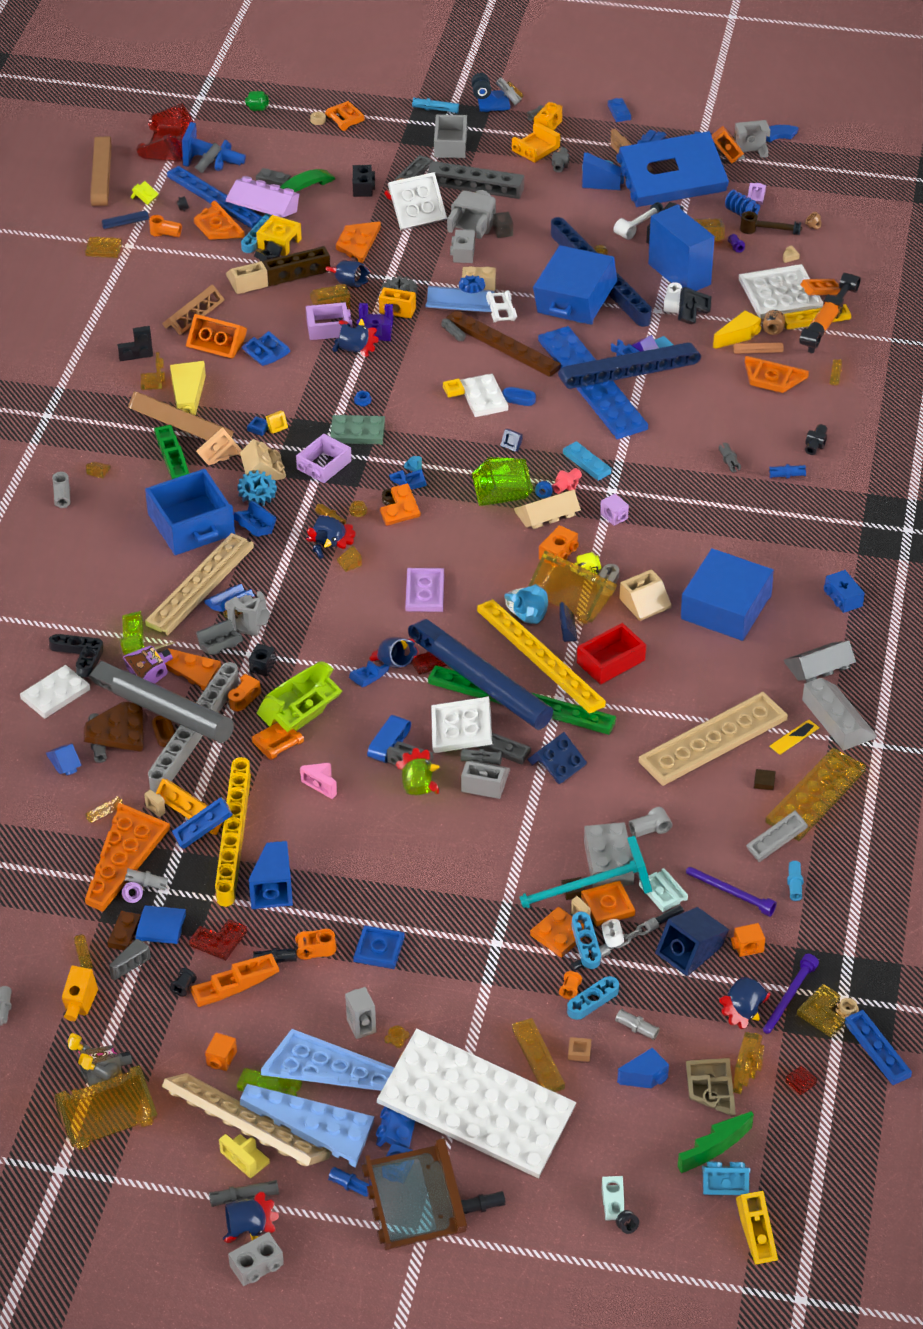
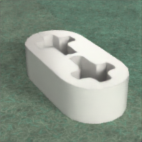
(612, 933)

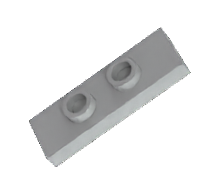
(777, 836)

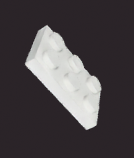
(484, 395)
(55, 691)

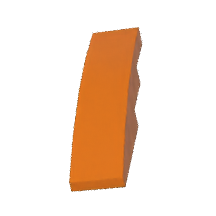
(239, 978)

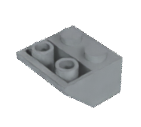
(484, 779)

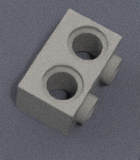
(253, 1255)

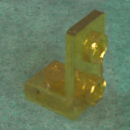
(154, 380)

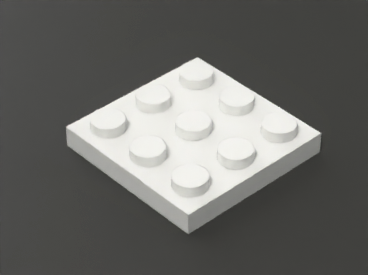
(417, 201)
(461, 724)

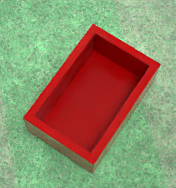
(611, 653)

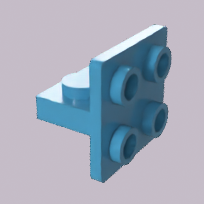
(725, 1179)

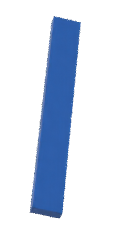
(212, 194)

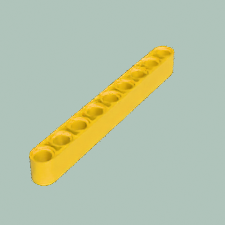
(233, 832)

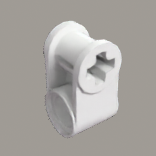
(672, 298)

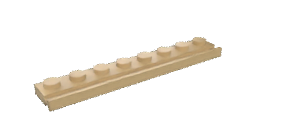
(199, 584)

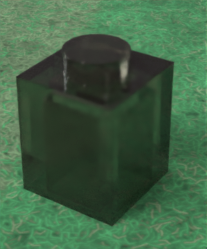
(503, 224)

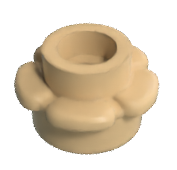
(847, 1003)

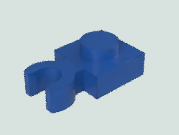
(621, 349)

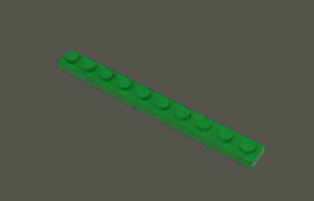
(562, 710)

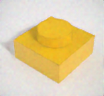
(453, 388)
(276, 422)

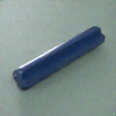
(125, 219)

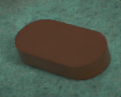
(163, 730)

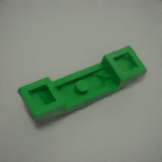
(307, 179)

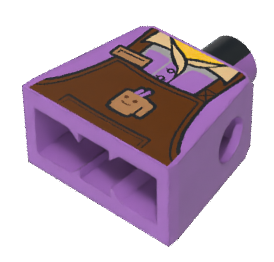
(148, 663)

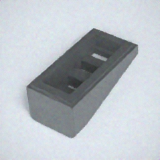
(129, 959)

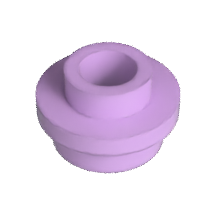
(138, 892)

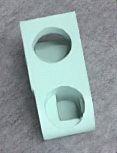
(612, 1196)

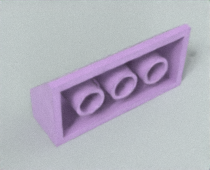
(263, 197)

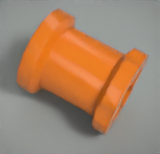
(570, 985)

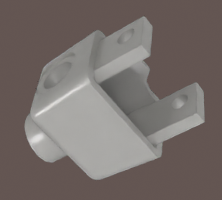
(472, 212)

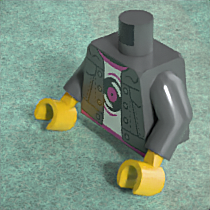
(98, 1063)

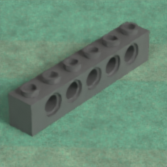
(476, 179)

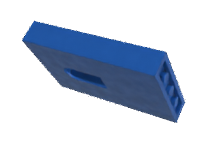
(698, 171)

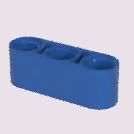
(392, 731)

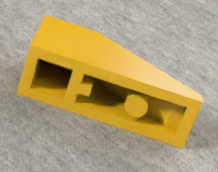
(738, 330)
(757, 1226)

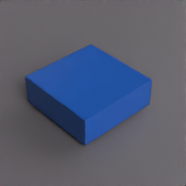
(258, 426)

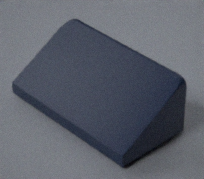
(567, 623)

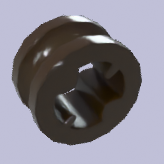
(387, 497)

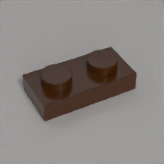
(124, 930)

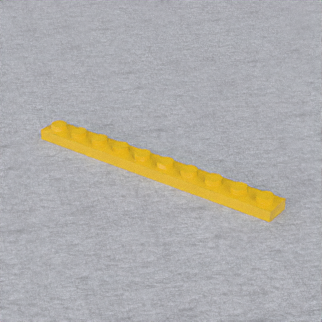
(541, 656)

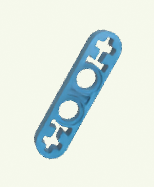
(249, 242)

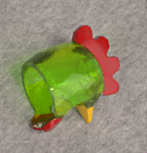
(418, 772)

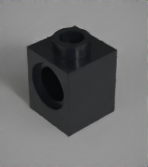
(262, 659)

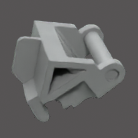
(254, 613)

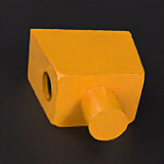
(79, 992)

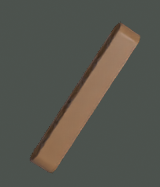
(101, 171)
(174, 416)

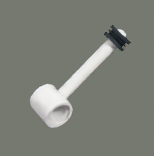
(628, 229)

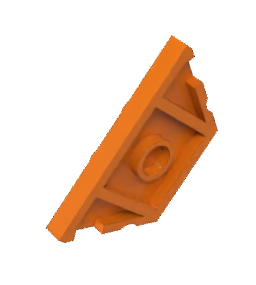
(217, 223)
(358, 239)
(773, 375)

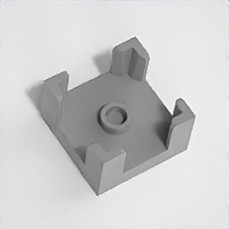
(752, 137)

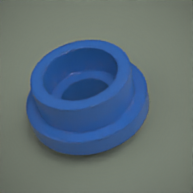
(362, 398)
(546, 486)

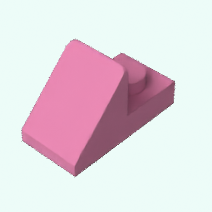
(319, 778)

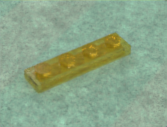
(538, 1055)

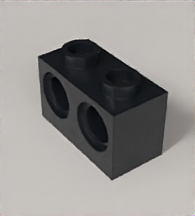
(363, 180)

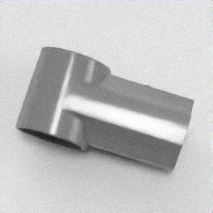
(61, 489)
(656, 820)

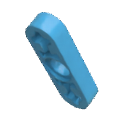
(588, 932)
(588, 1005)

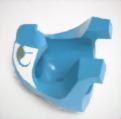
(528, 603)

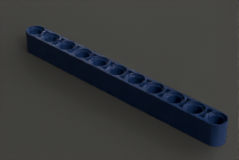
(622, 292)

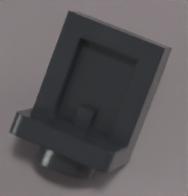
(273, 251)

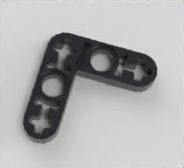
(87, 648)

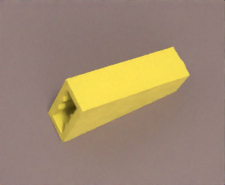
(188, 384)

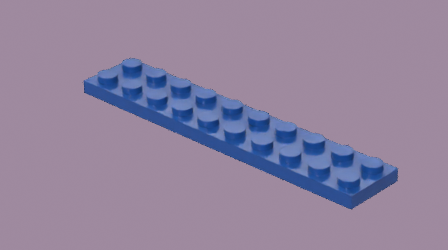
(603, 397)

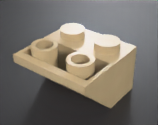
(248, 277)
(262, 458)
(644, 595)

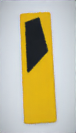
(794, 737)

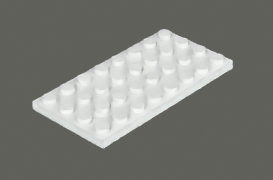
(476, 1103)

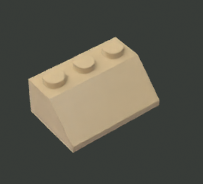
(548, 509)

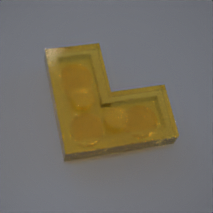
(818, 1011)

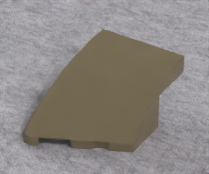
(711, 1084)

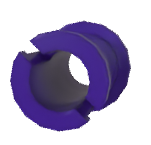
(738, 245)

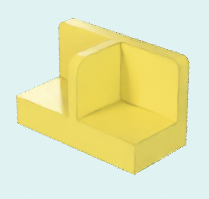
(243, 1154)

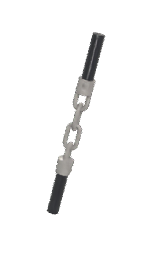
(650, 925)

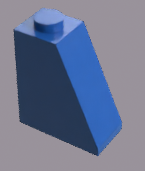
(600, 174)

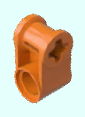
(317, 943)

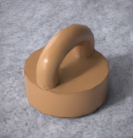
(812, 220)

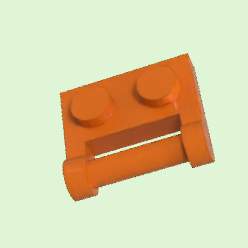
(348, 112)
(276, 735)

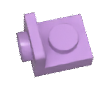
(757, 192)

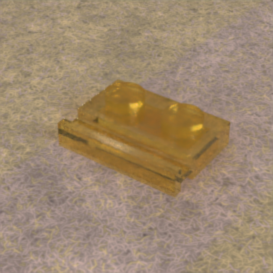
(103, 247)

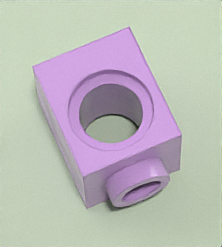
(614, 509)

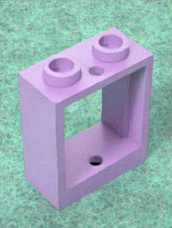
(326, 311)
(331, 447)

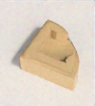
(790, 254)

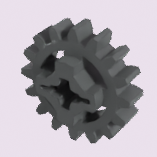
(401, 284)

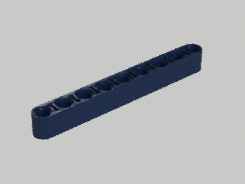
(629, 365)

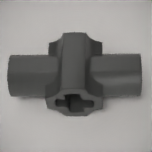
(560, 159)

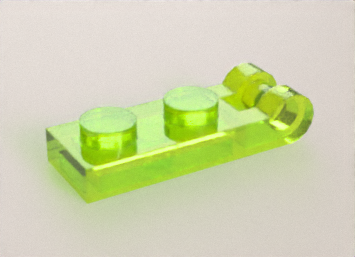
(272, 1083)

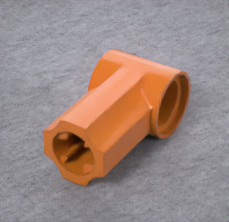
(159, 226)

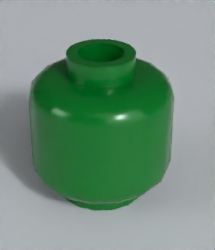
(257, 100)

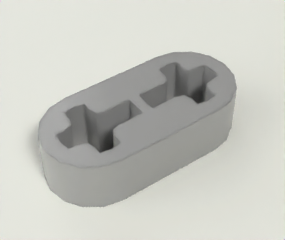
(610, 568)

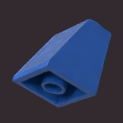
(271, 878)

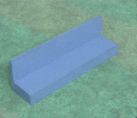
(457, 299)

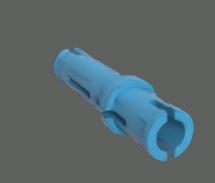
(435, 105)

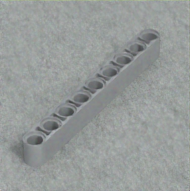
(184, 739)

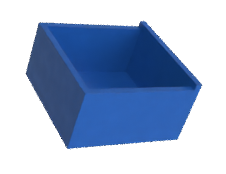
(681, 249)
(575, 284)
(190, 511)
(727, 594)

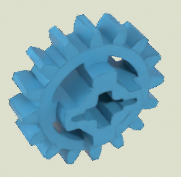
(257, 487)

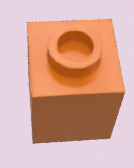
(748, 940)
(221, 1051)

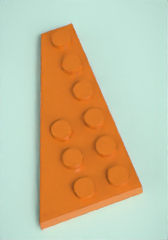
(125, 847)

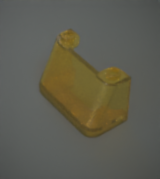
(575, 586)
(106, 1108)

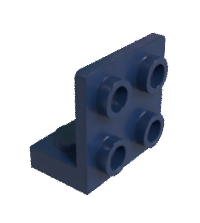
(559, 758)

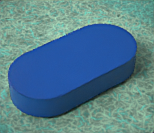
(519, 396)

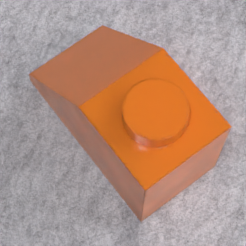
(727, 144)

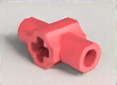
(566, 480)

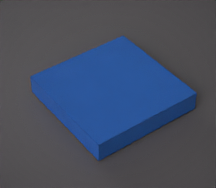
(379, 947)

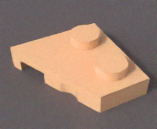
(218, 448)

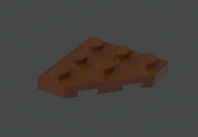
(117, 727)

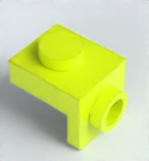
(144, 192)

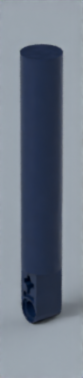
(481, 673)

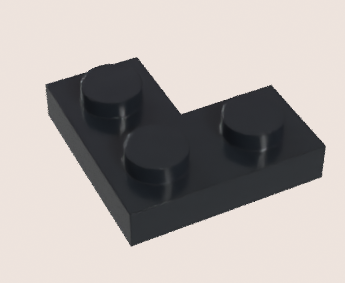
(690, 303)
(139, 348)

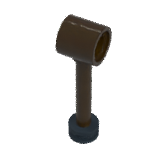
(749, 223)

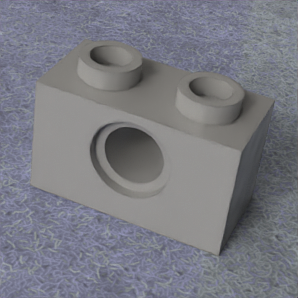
(463, 246)
(360, 1012)

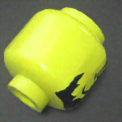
(589, 562)

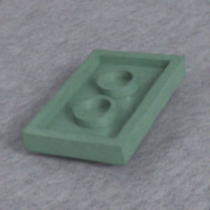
(358, 429)

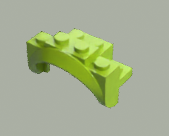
(300, 698)

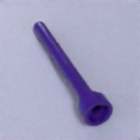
(766, 906)
(807, 964)

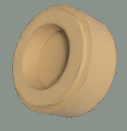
(318, 118)

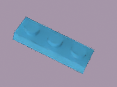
(587, 461)

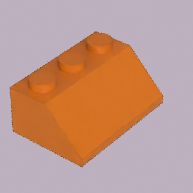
(215, 336)

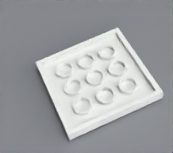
(779, 290)

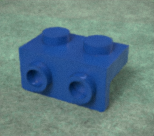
(256, 519)
(394, 1128)

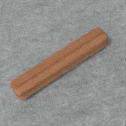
(748, 348)

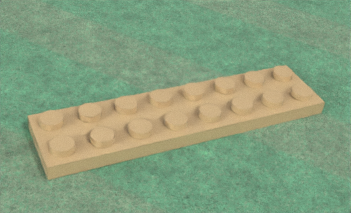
(712, 738)
(251, 1124)

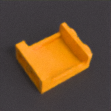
(537, 144)

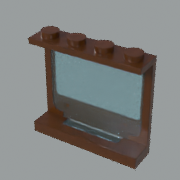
(414, 1196)

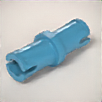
(795, 880)

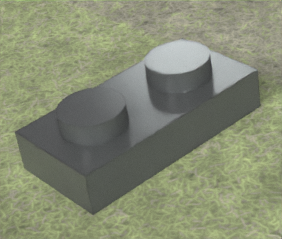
(272, 177)

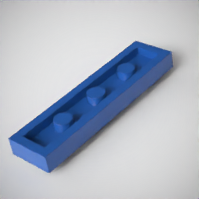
(878, 1047)

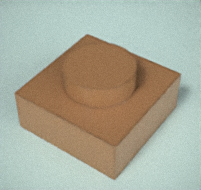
(579, 1049)

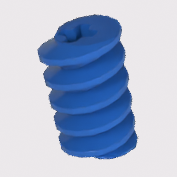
(740, 203)

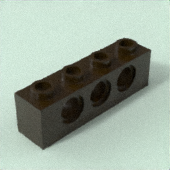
(297, 265)

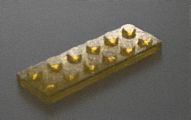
(819, 789)

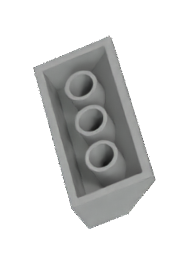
(836, 714)

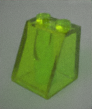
(501, 480)

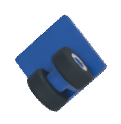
(488, 99)

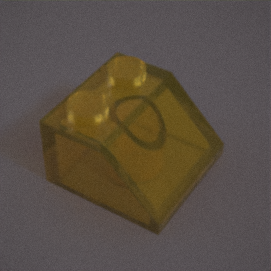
(331, 295)

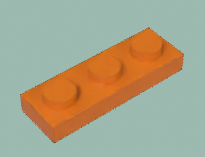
(820, 286)

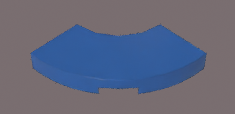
(782, 132)

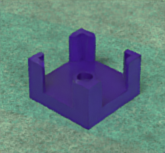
(381, 322)

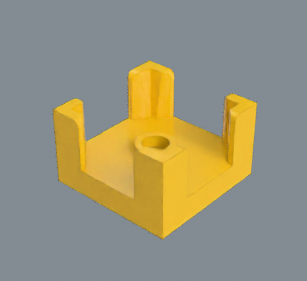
(279, 231)

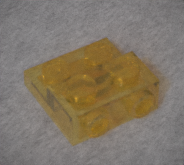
(714, 226)
(749, 1060)

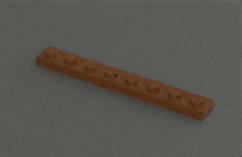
(504, 343)

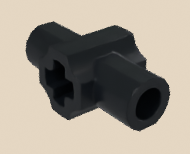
(816, 439)

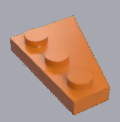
(195, 668)

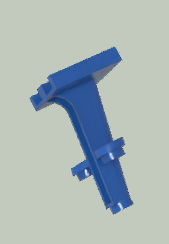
(192, 146)

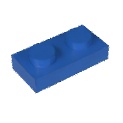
(619, 110)

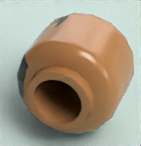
(774, 322)

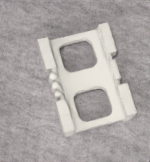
(507, 305)

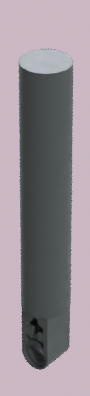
(163, 702)

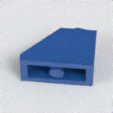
(64, 759)
(644, 1071)

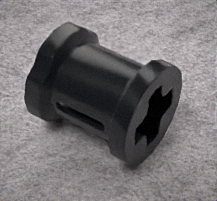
(182, 983)

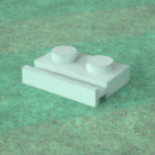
(666, 890)

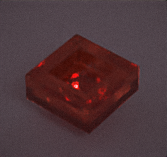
(801, 1080)

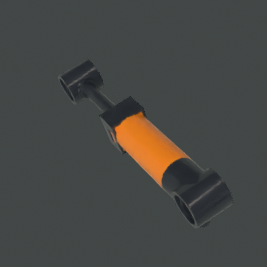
(831, 309)

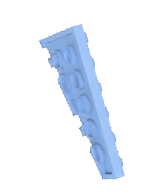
(318, 1061)
(315, 1122)

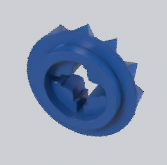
(472, 284)

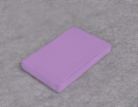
(425, 589)

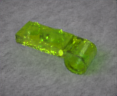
(132, 633)

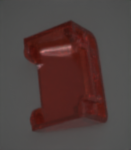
(168, 129)

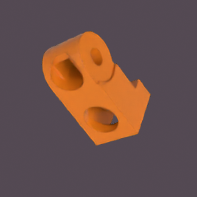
(244, 693)

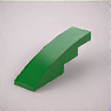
(171, 451)
(722, 1137)

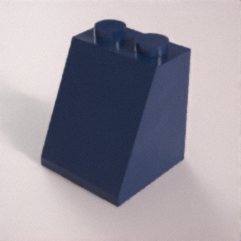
(690, 940)

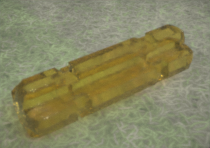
(836, 371)
(103, 810)
(82, 951)

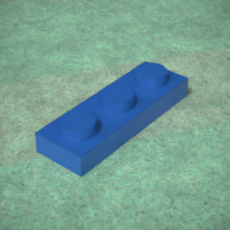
(202, 823)

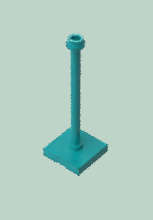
(636, 865)

